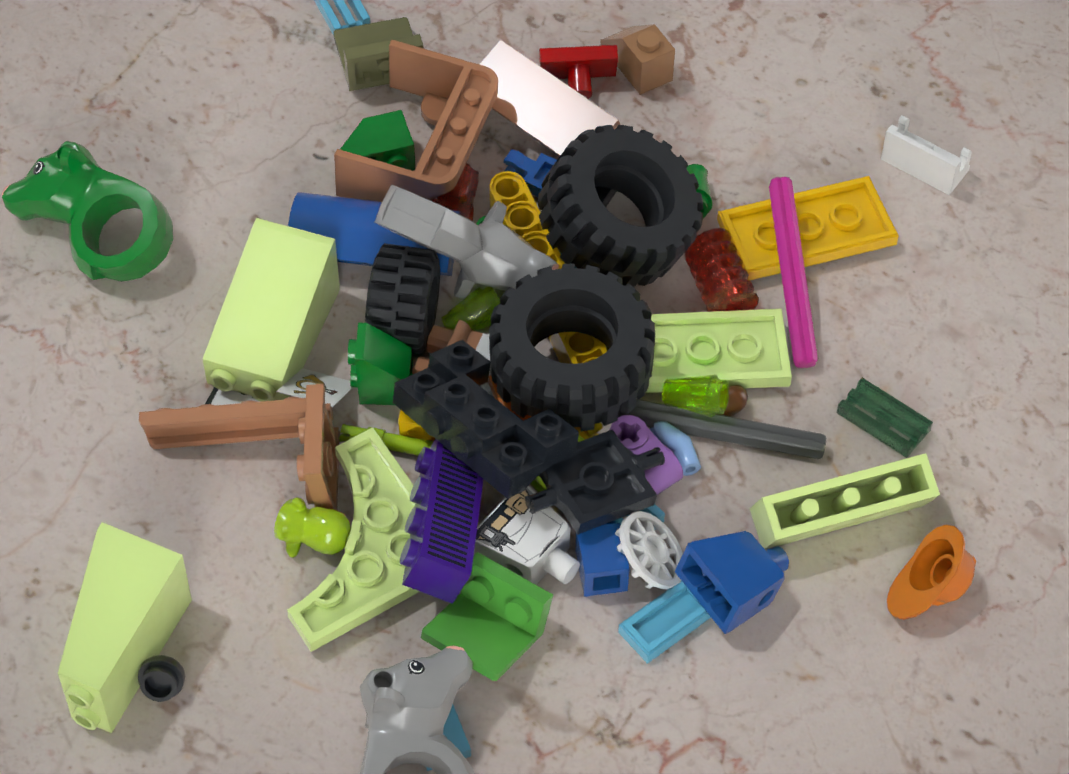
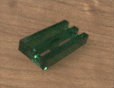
(888, 413)

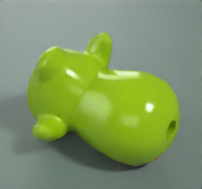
(316, 527)

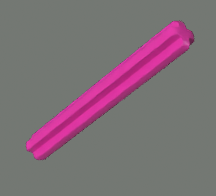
(793, 273)

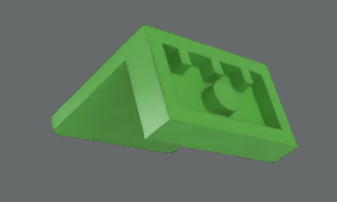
(492, 618)

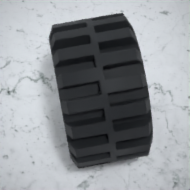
(404, 294)

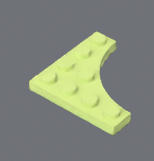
(370, 569)

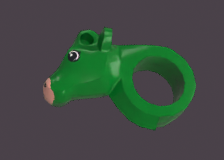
(78, 192)

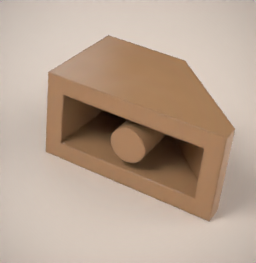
(643, 56)

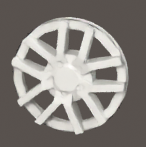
(648, 550)

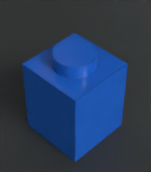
(601, 565)

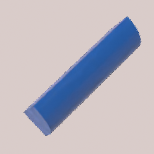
(352, 227)

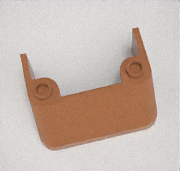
(455, 101)

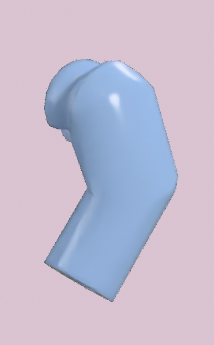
(680, 445)

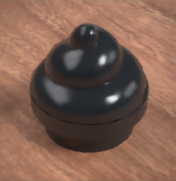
(161, 678)

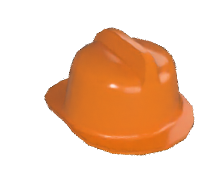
(934, 575)

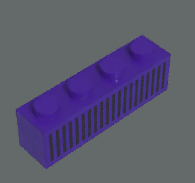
(441, 524)

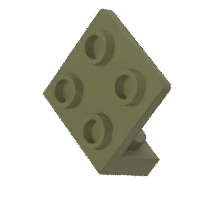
(366, 50)

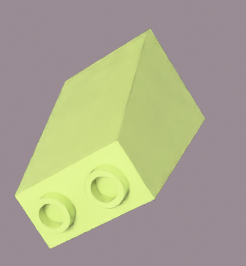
(272, 310)
(121, 619)

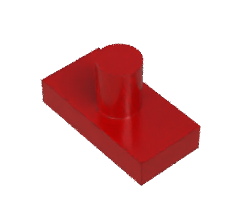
(580, 64)

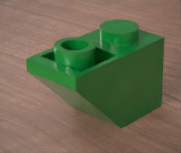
(383, 139)
(377, 364)

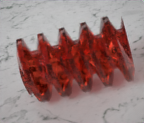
(720, 272)

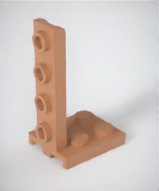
(258, 421)

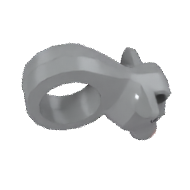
(486, 252)
(409, 711)

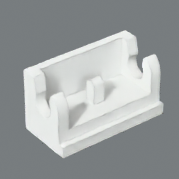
(923, 158)

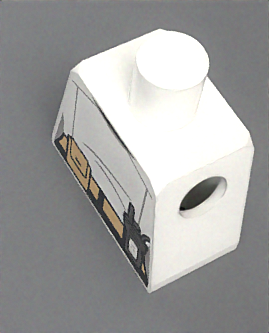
(527, 541)

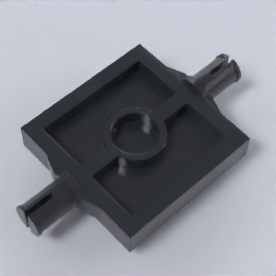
(598, 483)

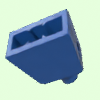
(732, 576)

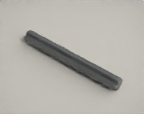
(733, 430)

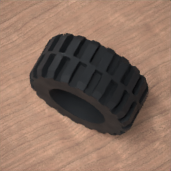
(643, 173)
(581, 303)

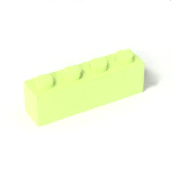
(844, 501)

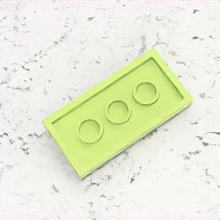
(735, 345)

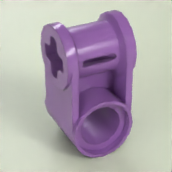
(639, 439)

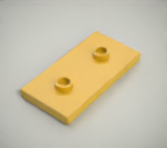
(831, 222)

